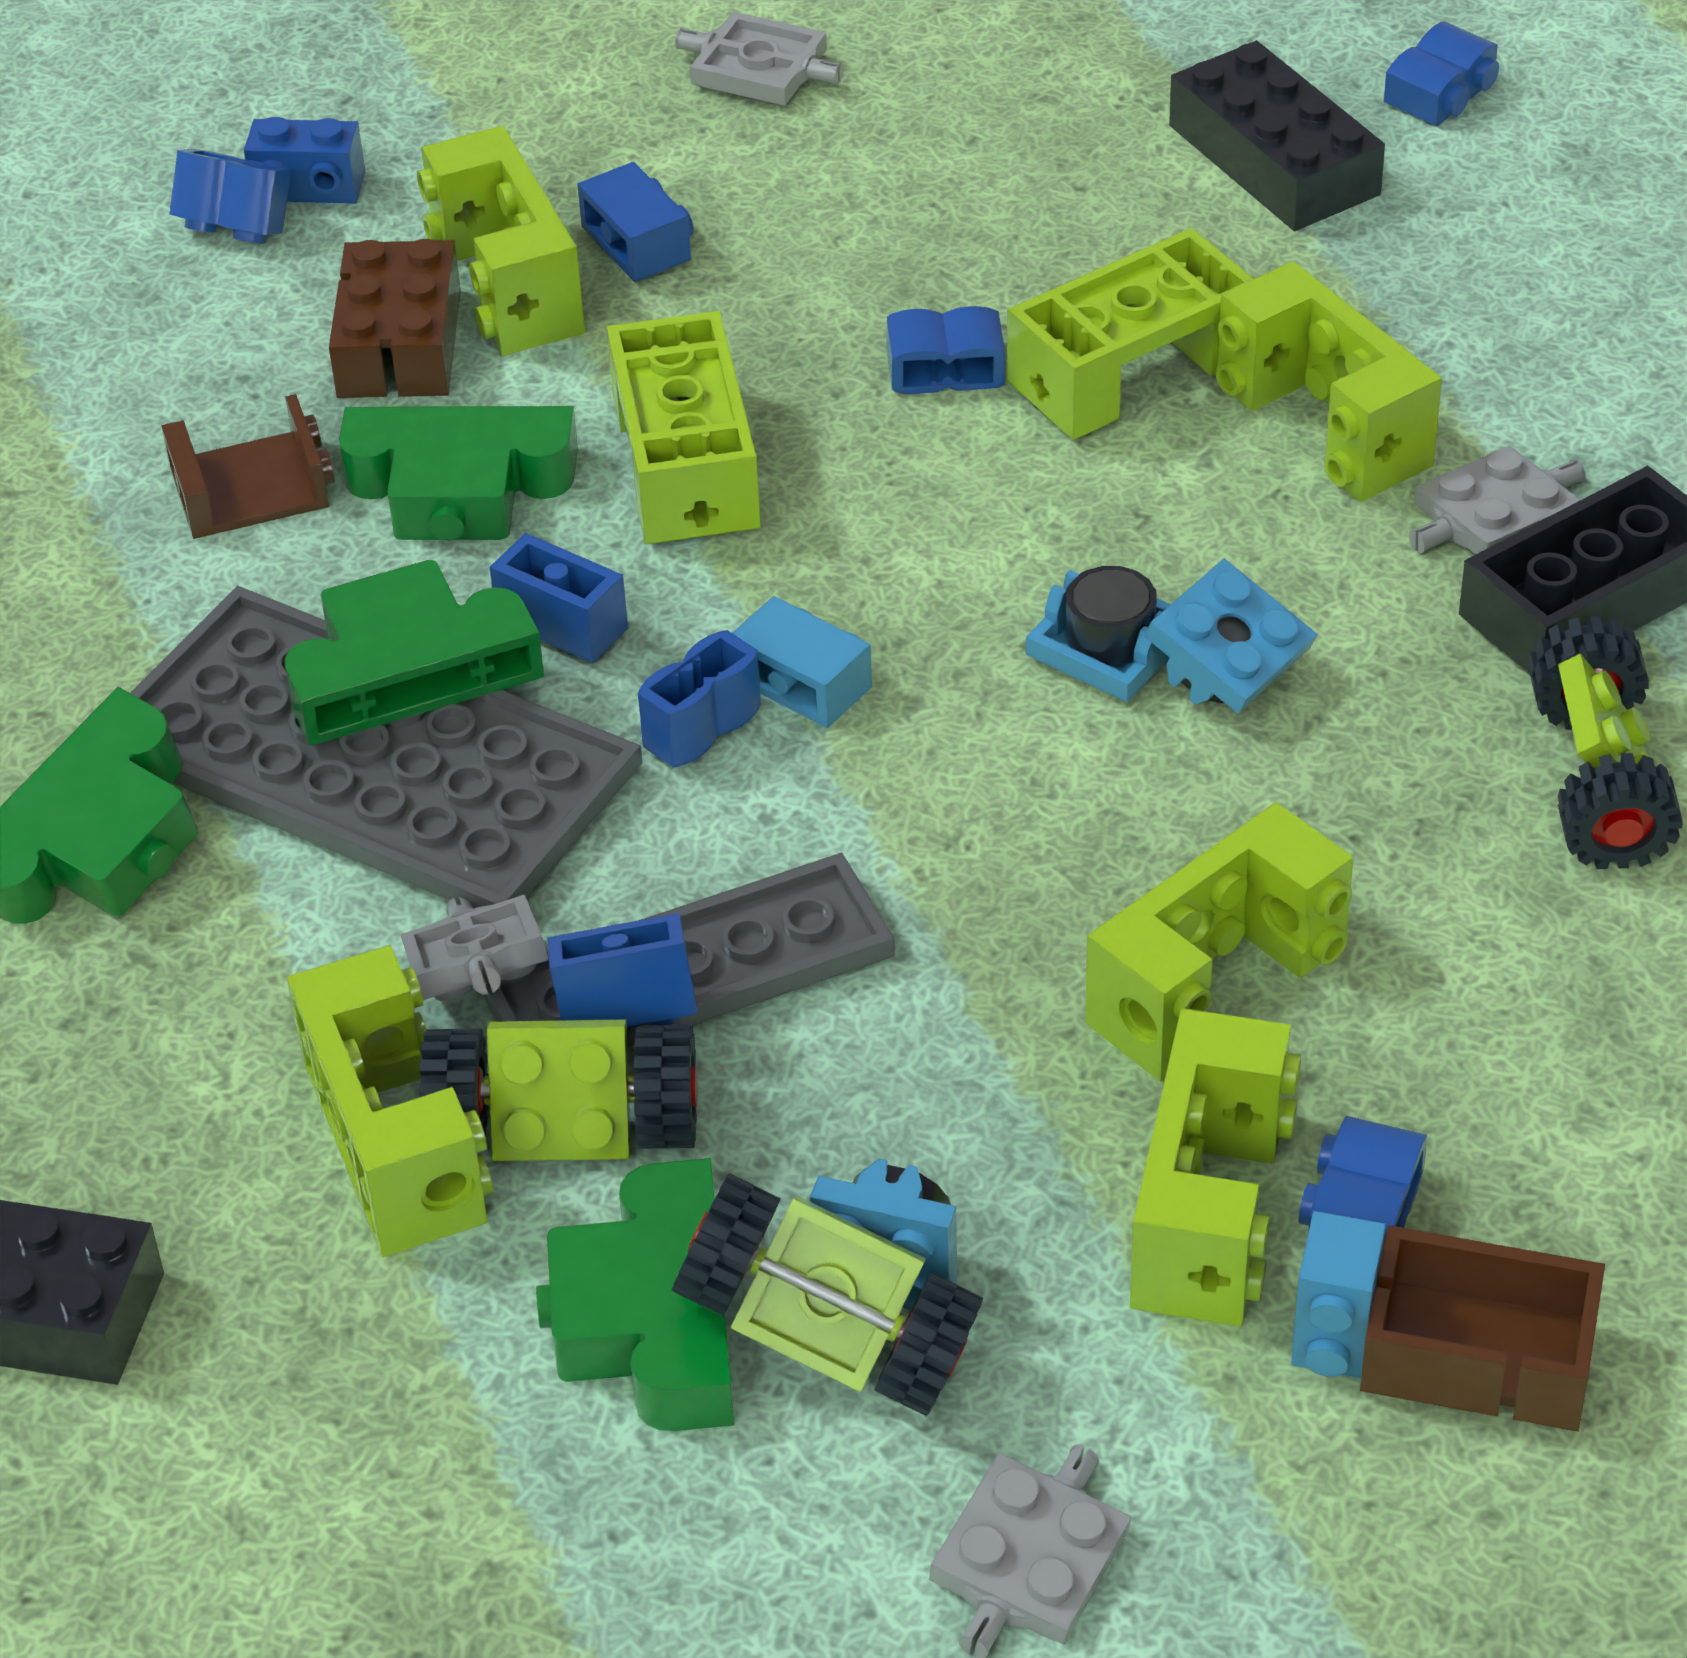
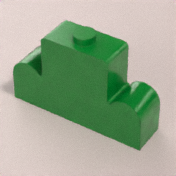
(457, 466)
(407, 649)
(96, 815)
(617, 1307)

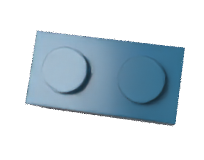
(807, 661)
(1336, 1294)

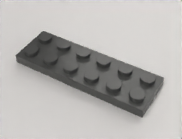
(748, 944)

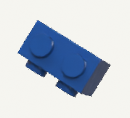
(321, 154)
(635, 221)
(567, 596)
(624, 973)

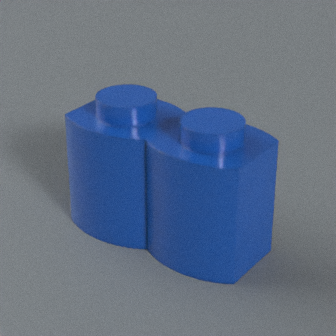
(1441, 73)
(229, 193)
(945, 350)
(699, 698)
(1367, 1173)

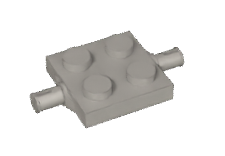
(758, 58)
(1491, 500)
(475, 948)
(1029, 1549)

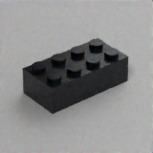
(1276, 135)
(1602, 557)
(73, 1290)

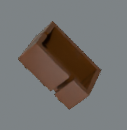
(398, 300)
(1482, 1327)

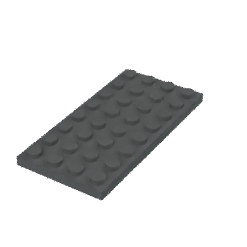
(445, 799)

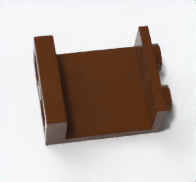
(250, 479)

